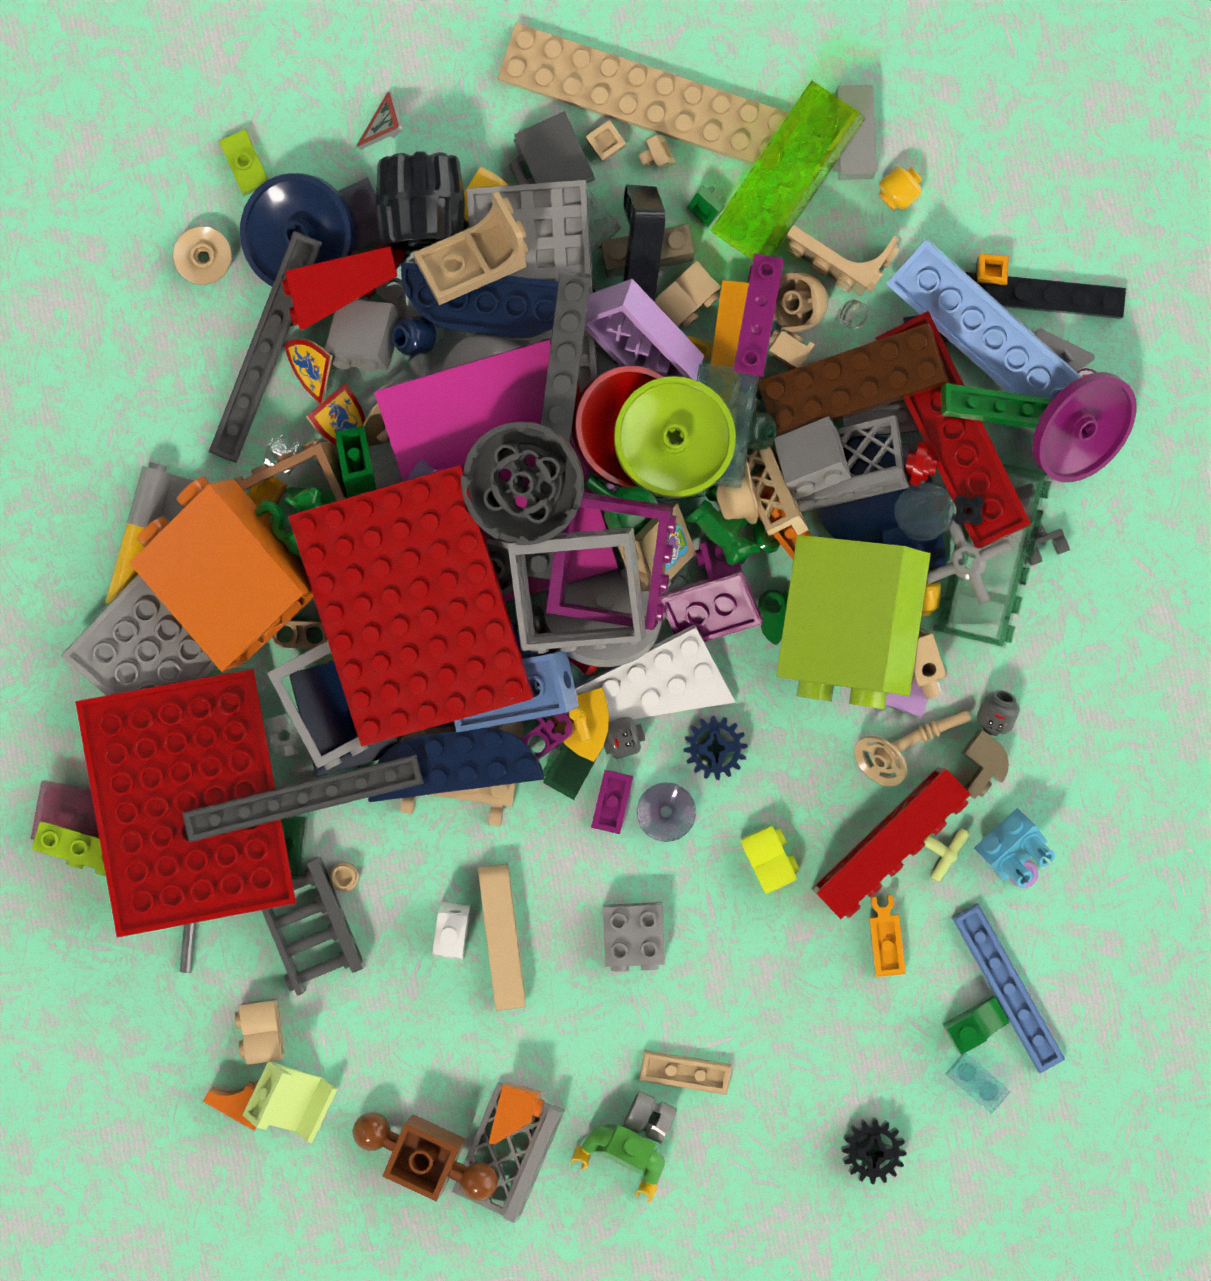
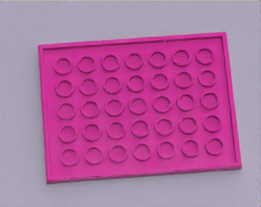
(450, 409)

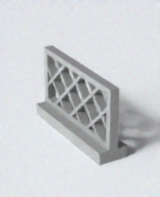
(870, 482)
(530, 1165)

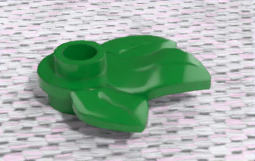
(773, 619)

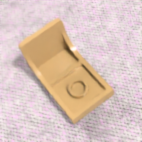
(476, 254)
(825, 261)

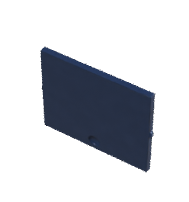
(328, 717)

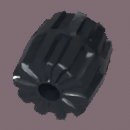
(419, 199)

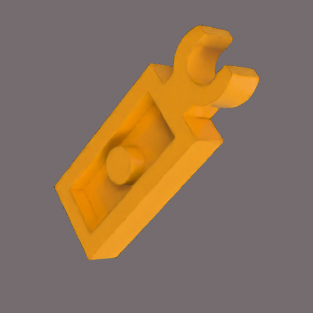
(886, 940)

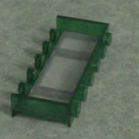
(1002, 577)

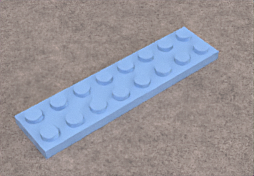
(980, 325)

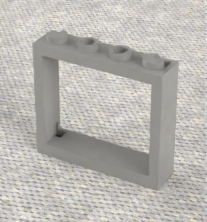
(570, 640)
(333, 757)

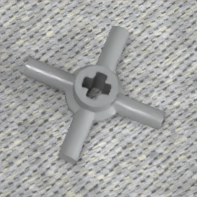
(978, 565)

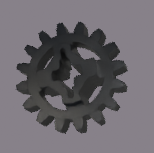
(886, 1152)

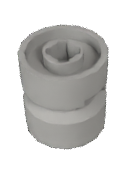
(640, 1112)

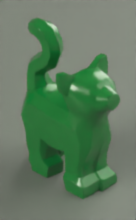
(301, 501)
(725, 532)

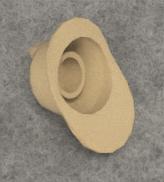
(738, 502)

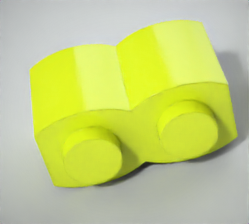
(769, 858)

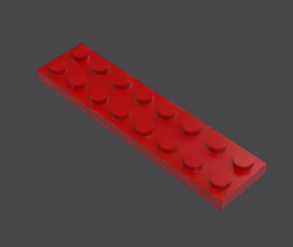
(965, 454)

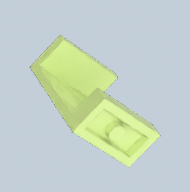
(290, 1100)

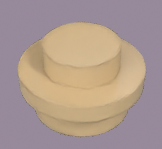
(344, 876)

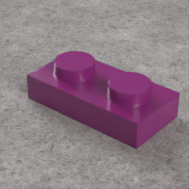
(612, 801)

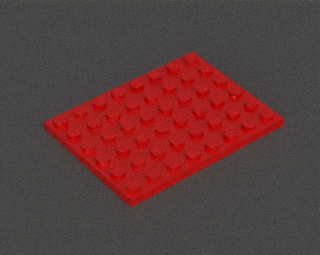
(411, 606)
(168, 755)

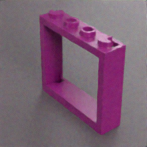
(659, 579)

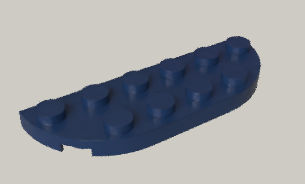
(502, 308)
(464, 761)

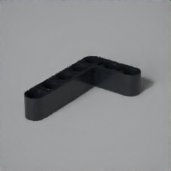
(646, 233)

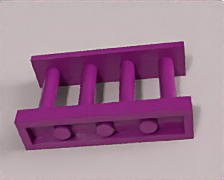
(758, 315)

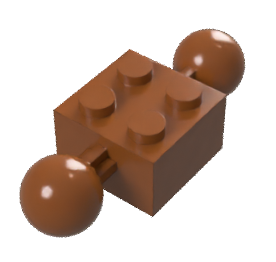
(424, 1157)

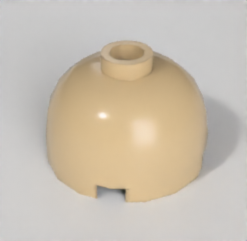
(800, 302)

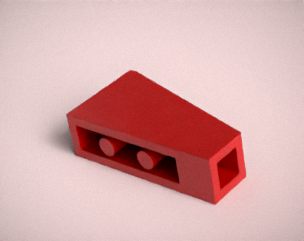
(333, 284)

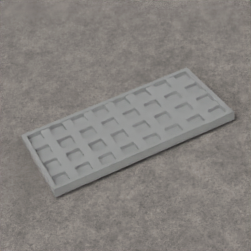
(555, 237)

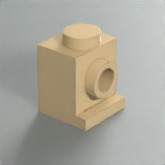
(789, 348)

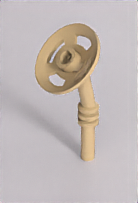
(887, 753)

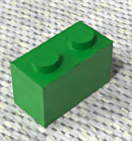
(355, 461)

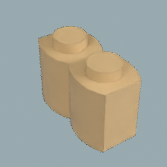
(688, 295)
(260, 1031)

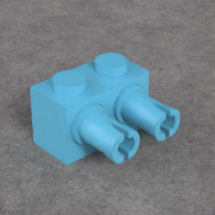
(1012, 845)

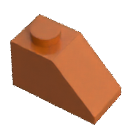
(515, 1110)

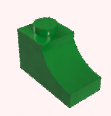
(976, 1025)

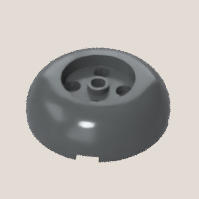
(494, 499)

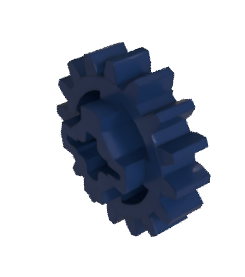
(728, 746)

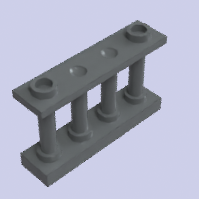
(337, 930)

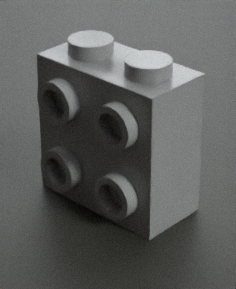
(363, 335)
(812, 458)
(633, 936)

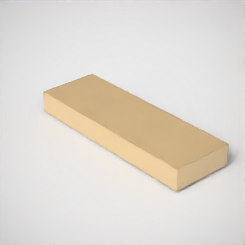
(685, 1072)

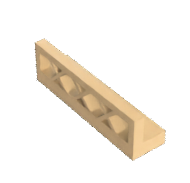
(788, 503)

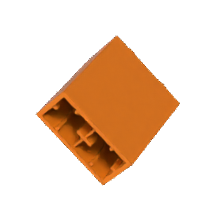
(222, 572)

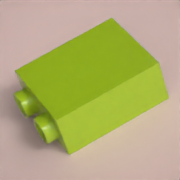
(853, 619)

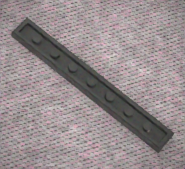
(261, 354)
(302, 798)

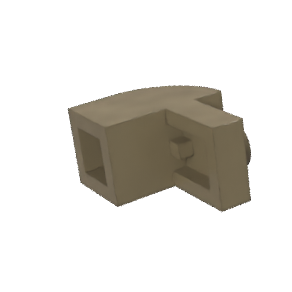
(990, 758)

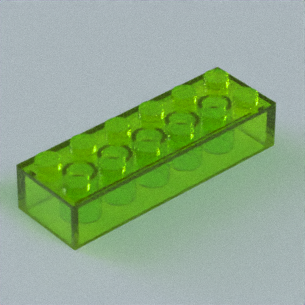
(788, 172)

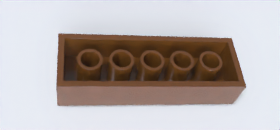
(855, 380)

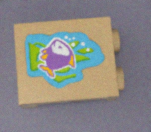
(645, 548)

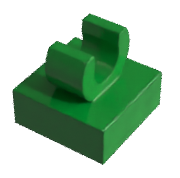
(706, 205)

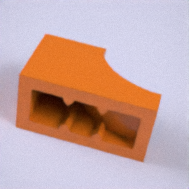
(232, 1102)

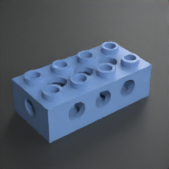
(554, 698)

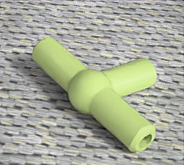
(948, 854)

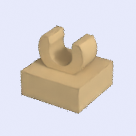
(658, 153)

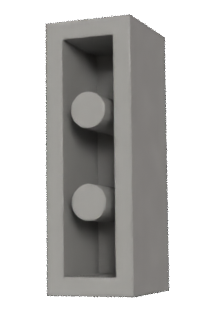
(860, 155)

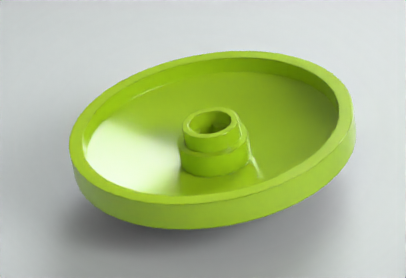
(674, 437)

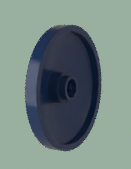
(289, 205)
(862, 517)

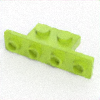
(69, 845)

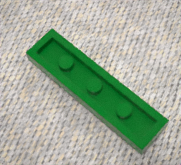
(992, 405)

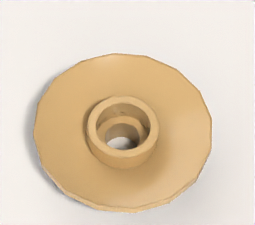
(189, 248)

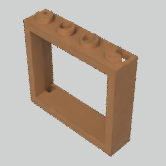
(326, 458)

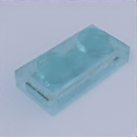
(978, 1082)

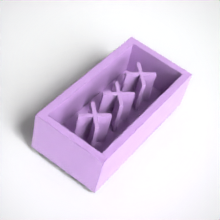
(639, 332)

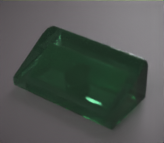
(295, 836)

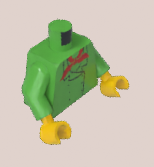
(627, 1150)

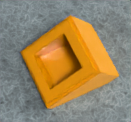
(992, 269)

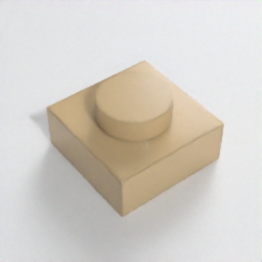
(605, 141)

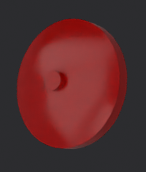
(596, 419)

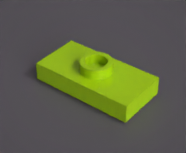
(243, 161)

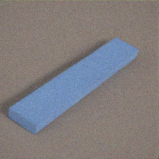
(1008, 988)

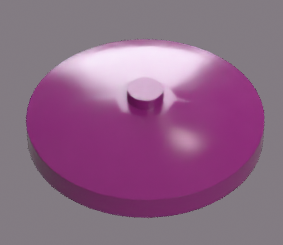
(1084, 427)

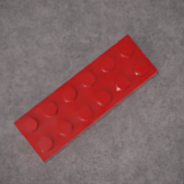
(891, 842)

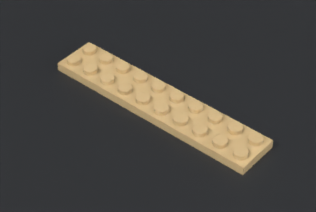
(639, 94)

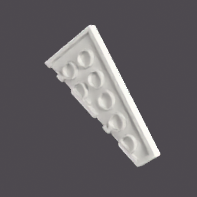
(665, 680)

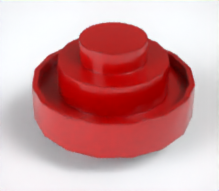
(920, 464)

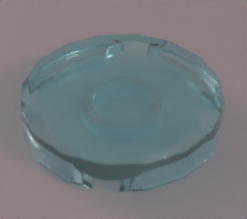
(924, 511)

